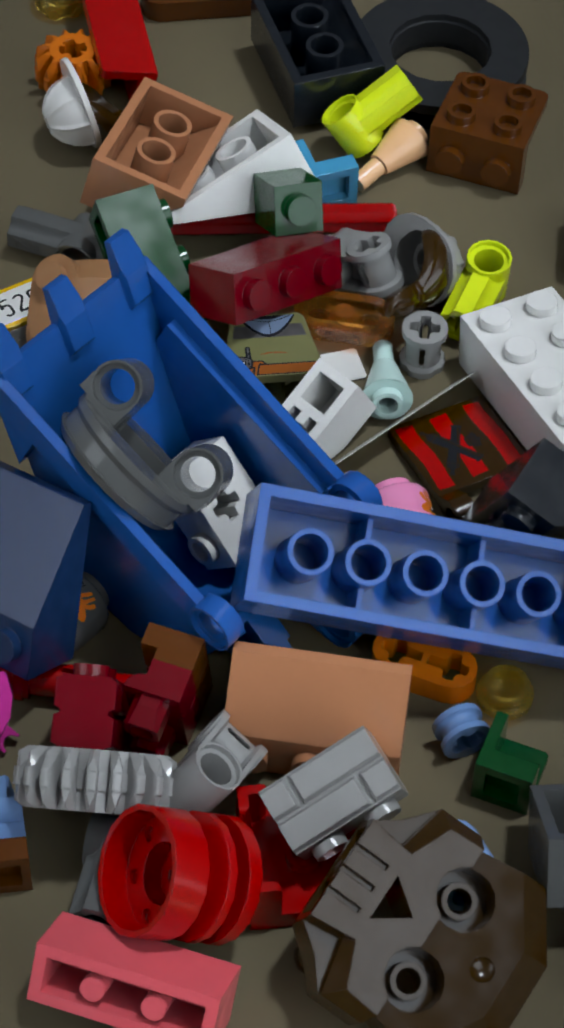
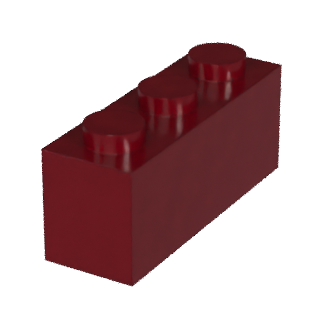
(265, 276)

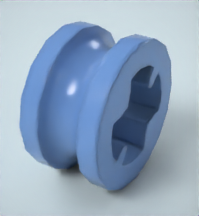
(460, 730)

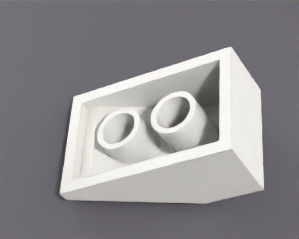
(227, 182)

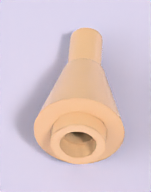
(400, 146)

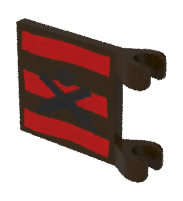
(456, 452)

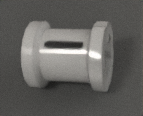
(412, 333)

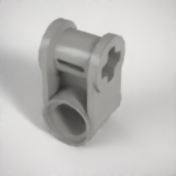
(367, 263)
(213, 766)

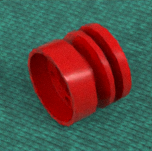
(179, 875)

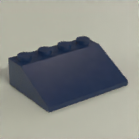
(39, 571)

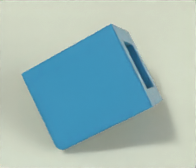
(337, 175)

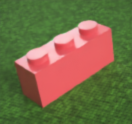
(129, 980)

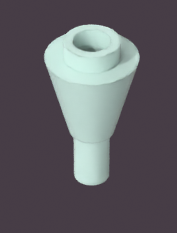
(386, 384)

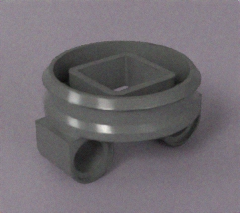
(128, 460)

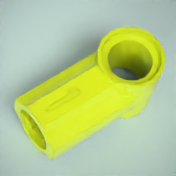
(360, 119)
(480, 284)

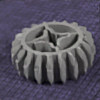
(91, 779)

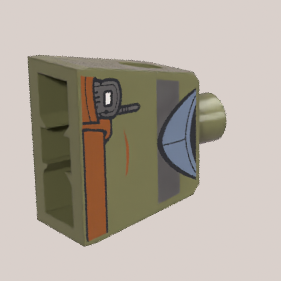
(275, 350)

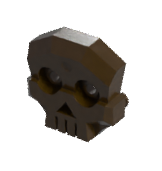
(464, 966)

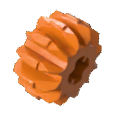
(78, 50)

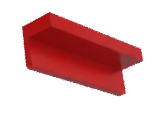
(120, 41)

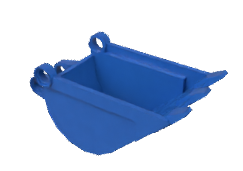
(197, 396)

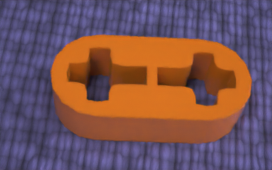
(429, 667)

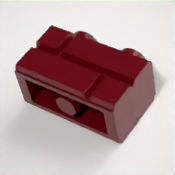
(89, 709)

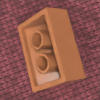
(159, 142)
(311, 699)

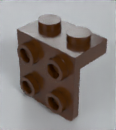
(485, 131)

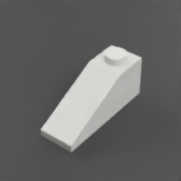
(329, 407)

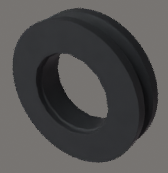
(461, 25)

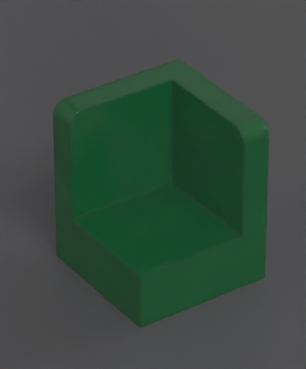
(506, 769)

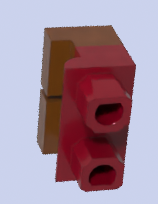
(172, 693)

